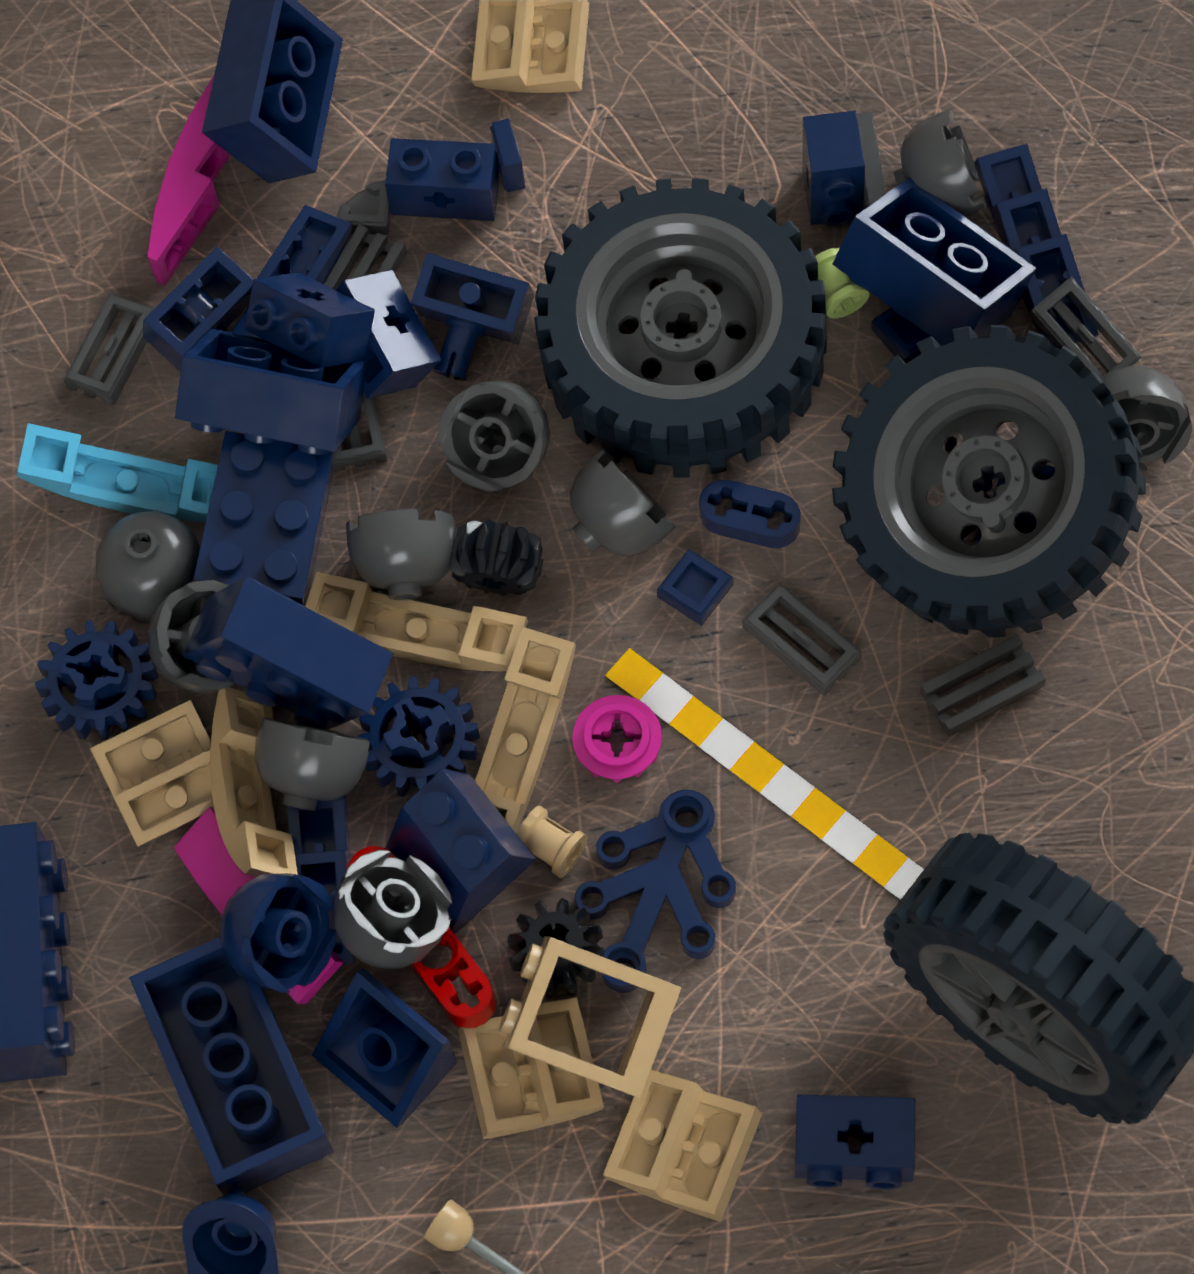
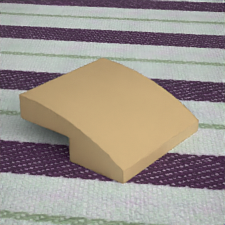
(530, 45)
(159, 772)
(522, 1092)
(683, 1145)

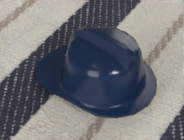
(230, 1236)

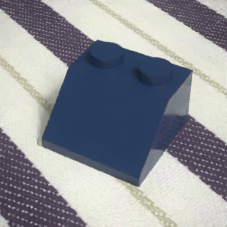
(462, 840)

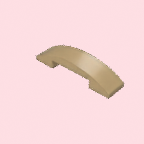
(418, 629)
(525, 722)
(239, 792)

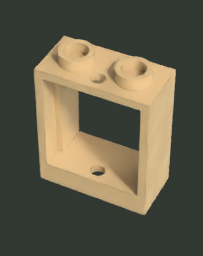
(644, 1039)

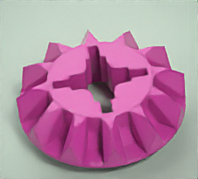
(599, 721)

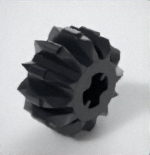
(496, 557)
(560, 926)

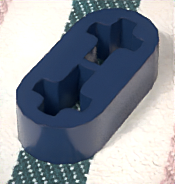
(749, 513)

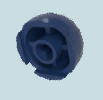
(278, 931)

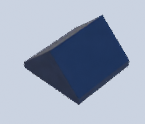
(384, 1049)

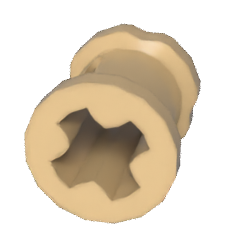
(551, 841)

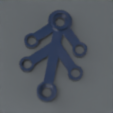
(660, 880)

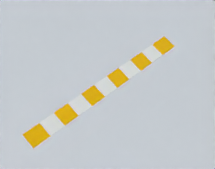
(765, 773)

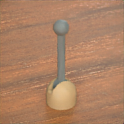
(454, 1230)

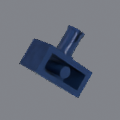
(471, 306)

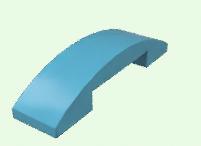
(113, 478)

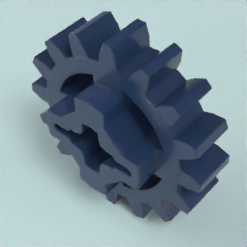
(109, 698)
(434, 724)

